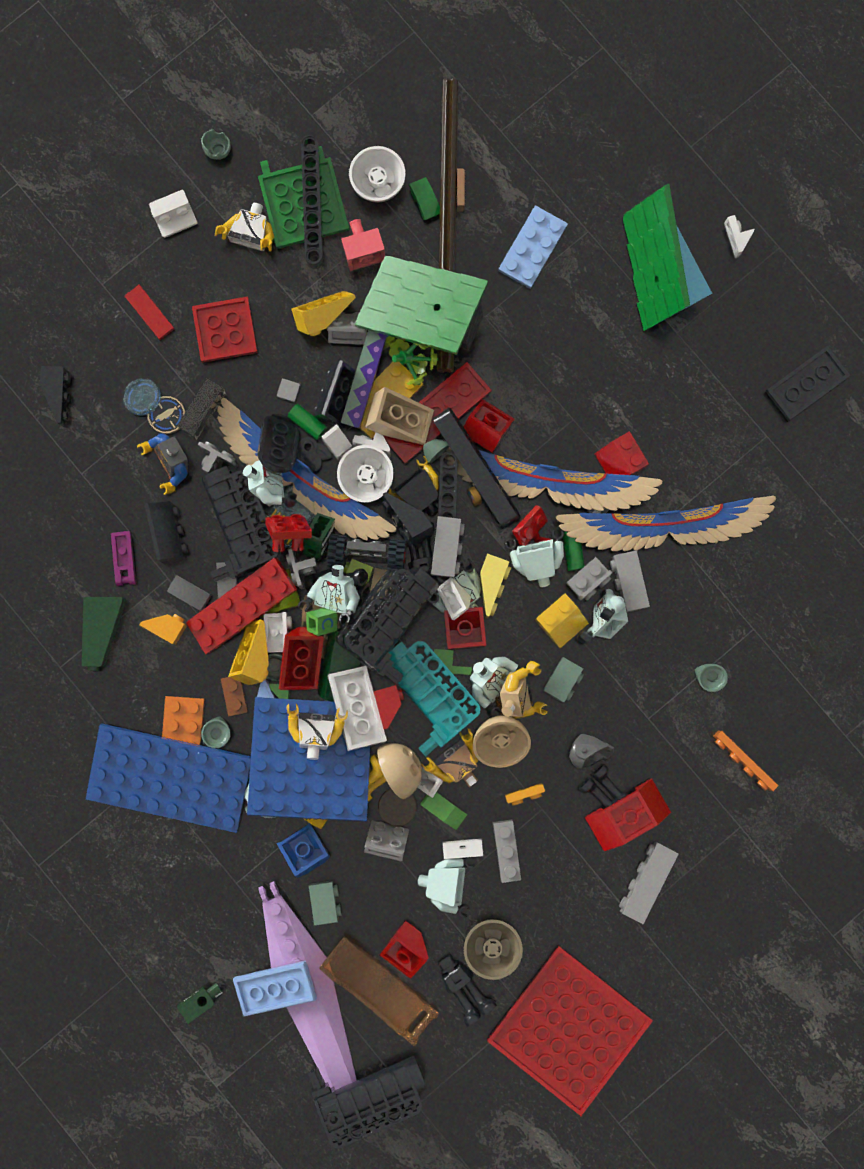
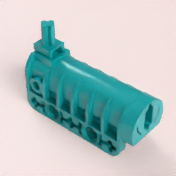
(431, 694)

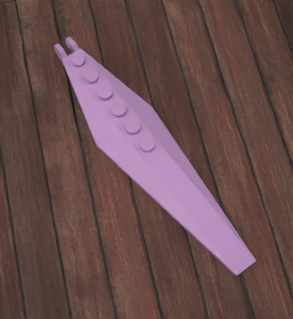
(317, 1020)

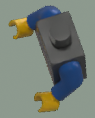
(171, 457)

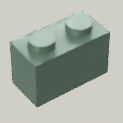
(563, 680)
(324, 903)

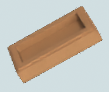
(460, 190)

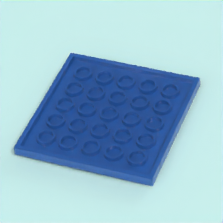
(295, 787)

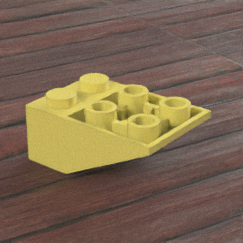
(491, 577)

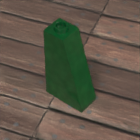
(100, 626)
(335, 660)

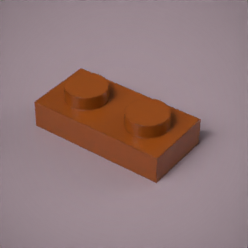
(234, 696)

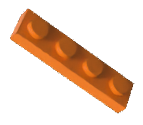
(750, 766)

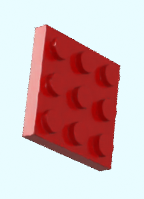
(224, 329)

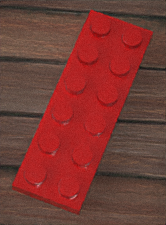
(457, 392)
(241, 605)

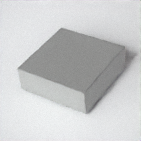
(288, 390)

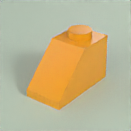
(166, 627)

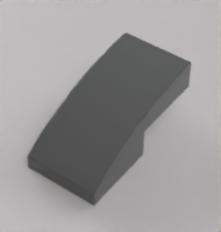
(189, 593)

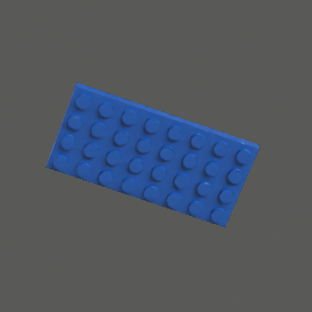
(168, 778)

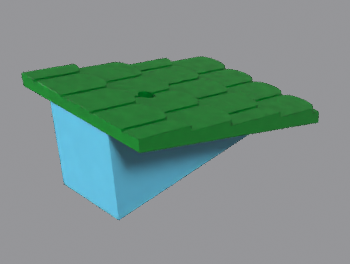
(661, 261)

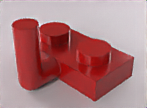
(529, 527)

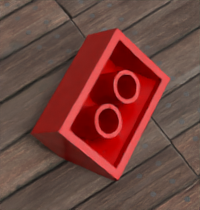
(301, 660)

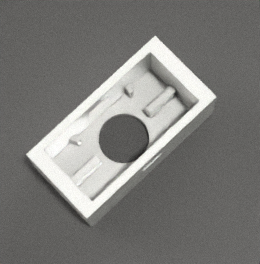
(453, 850)

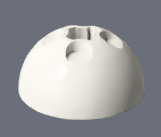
(377, 164)
(359, 465)

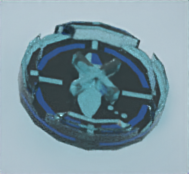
(142, 396)

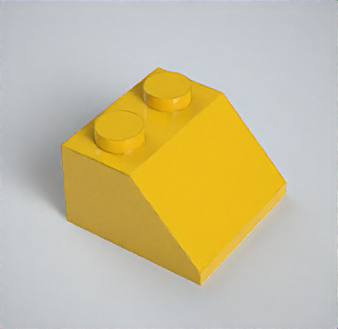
(562, 620)

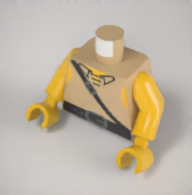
(517, 696)

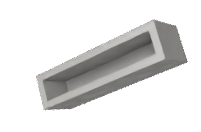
(648, 882)

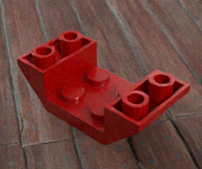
(629, 816)

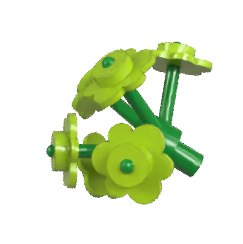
(403, 353)

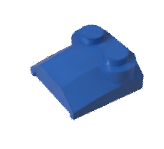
(303, 851)

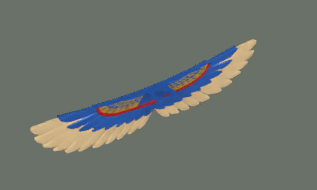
(567, 486)
(310, 489)
(650, 529)

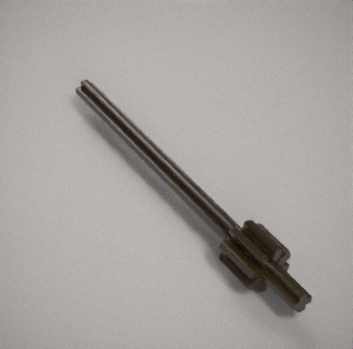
(448, 193)

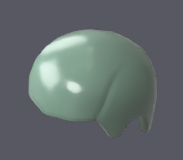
(215, 144)
(274, 666)

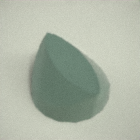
(434, 449)
(711, 677)
(215, 733)

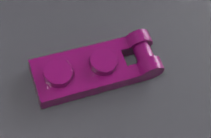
(123, 558)

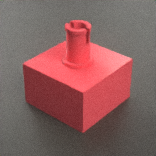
(363, 247)

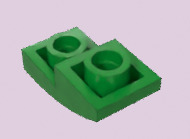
(425, 198)

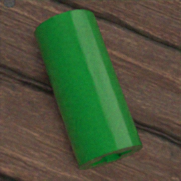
(307, 421)
(573, 553)

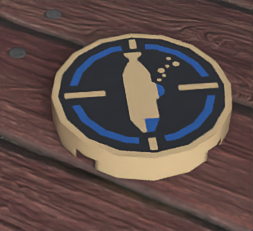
(167, 415)

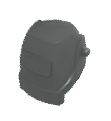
(588, 751)

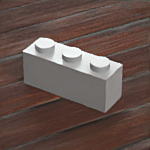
(447, 547)
(630, 580)
(506, 851)

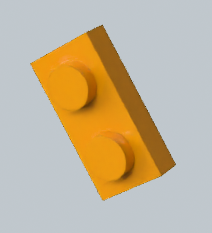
(518, 796)

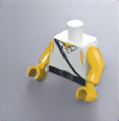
(248, 229)
(315, 730)

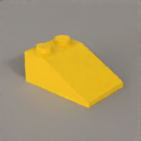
(319, 314)
(252, 655)

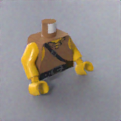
(456, 762)

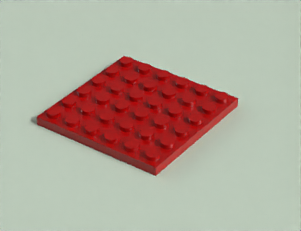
(569, 1030)

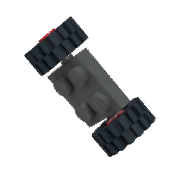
(365, 552)

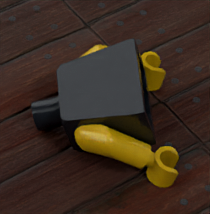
(419, 489)

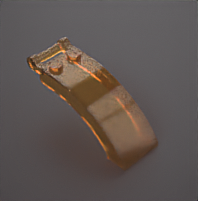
(377, 989)

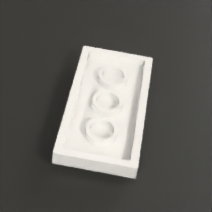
(355, 693)

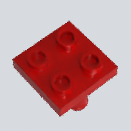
(289, 527)

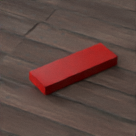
(149, 312)

